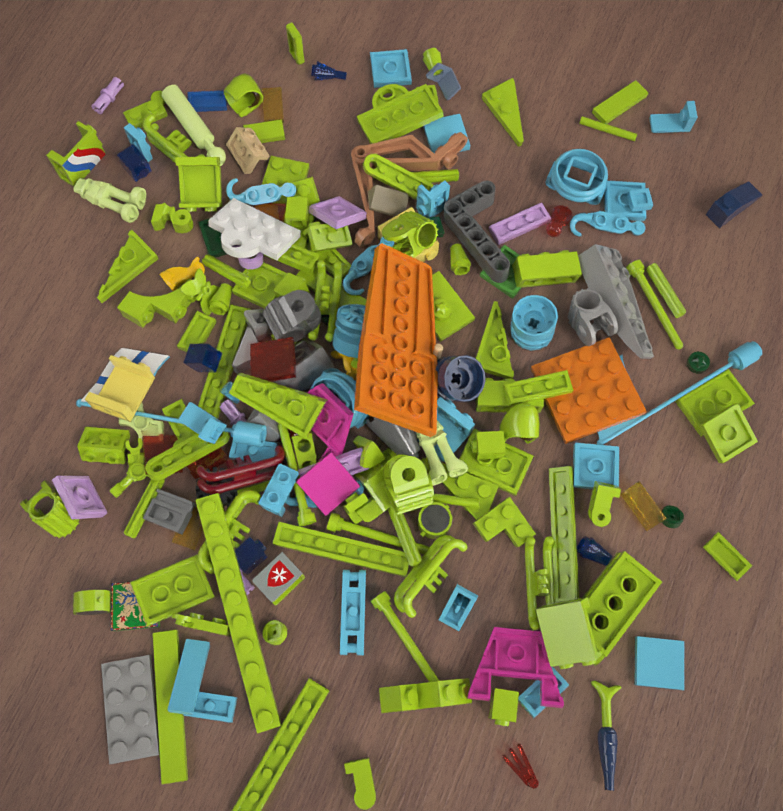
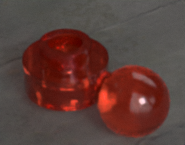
(560, 217)

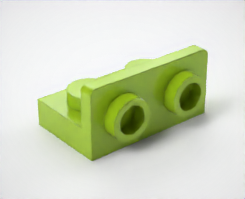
(325, 237)
(103, 445)

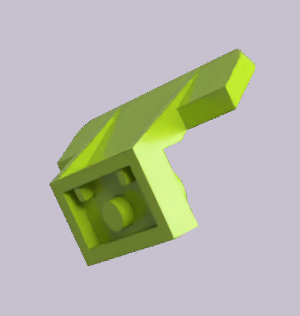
(374, 483)

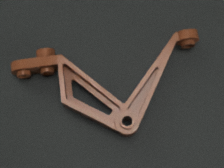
(426, 161)

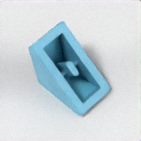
(458, 607)

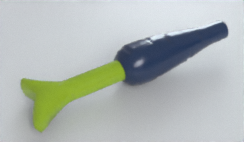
(607, 735)

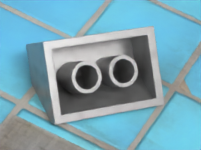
(310, 364)

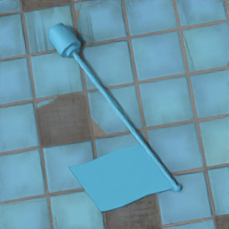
(738, 359)

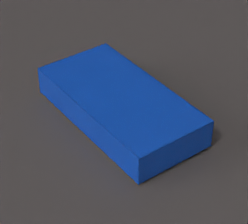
(208, 101)

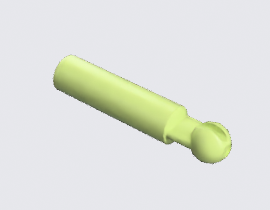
(192, 122)

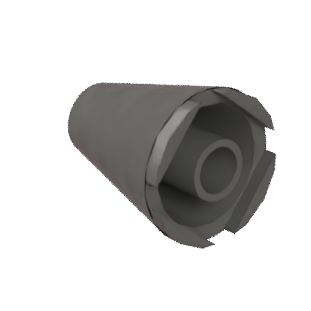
(395, 437)

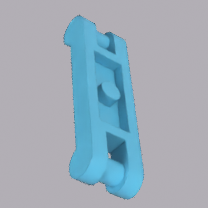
(353, 612)

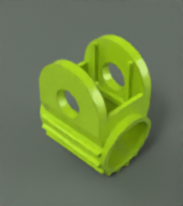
(417, 233)
(407, 492)
(58, 520)

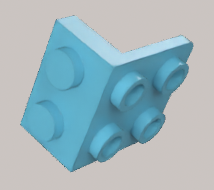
(456, 425)

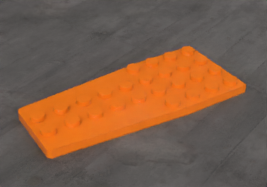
(397, 344)

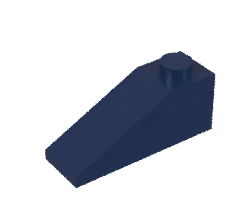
(733, 204)

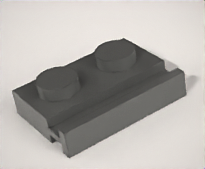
(170, 511)

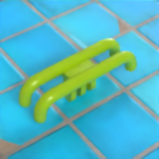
(172, 146)
(327, 302)
(231, 514)
(426, 573)
(540, 582)

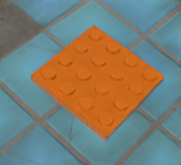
(600, 393)

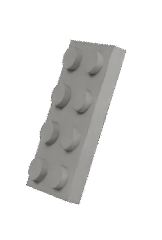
(130, 709)

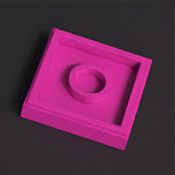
(328, 483)

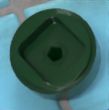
(698, 362)
(674, 516)

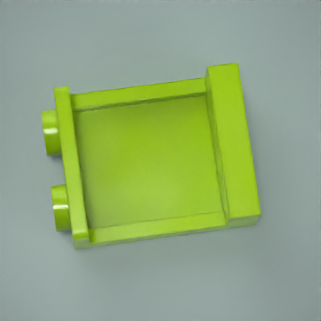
(199, 183)
(568, 633)

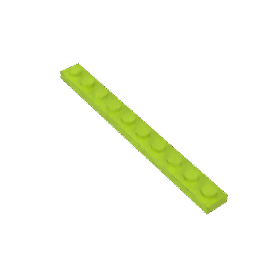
(238, 613)

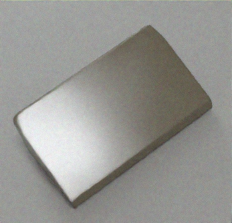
(387, 200)

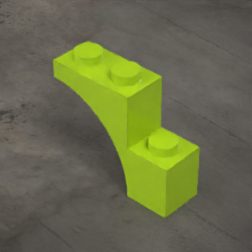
(142, 308)
(424, 695)

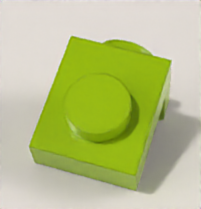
(354, 502)

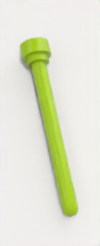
(636, 270)
(305, 516)
(338, 523)
(383, 604)

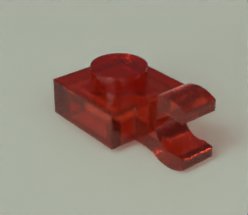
(209, 461)

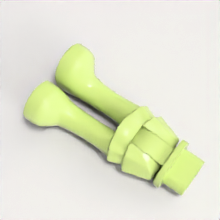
(102, 192)
(454, 465)

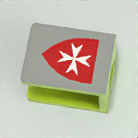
(278, 578)

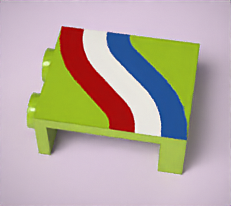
(81, 158)

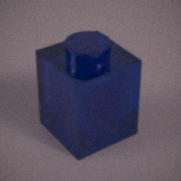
(134, 163)
(202, 358)
(250, 555)

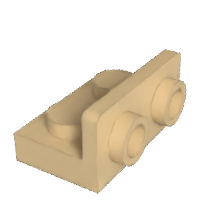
(246, 149)

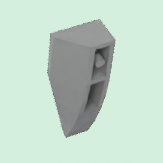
(608, 276)

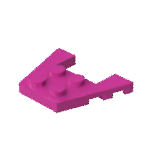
(333, 422)
(516, 655)

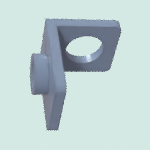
(446, 80)

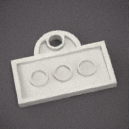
(252, 231)

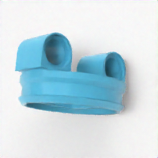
(573, 189)
(345, 388)

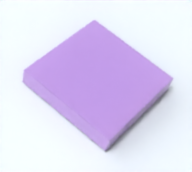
(337, 212)
(79, 497)

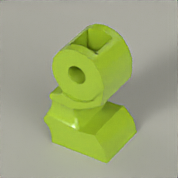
(180, 219)

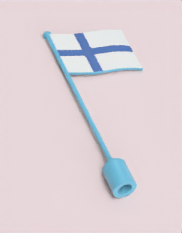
(242, 432)

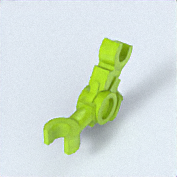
(136, 469)

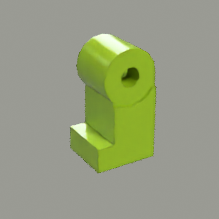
(304, 450)
(601, 502)
(365, 790)

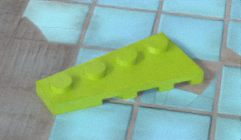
(283, 404)

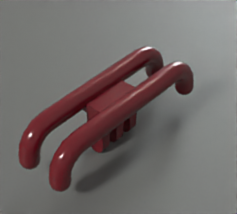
(242, 473)

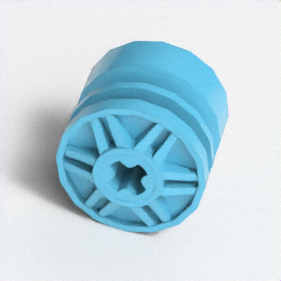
(533, 322)
(348, 330)

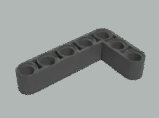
(460, 213)

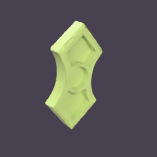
(143, 425)

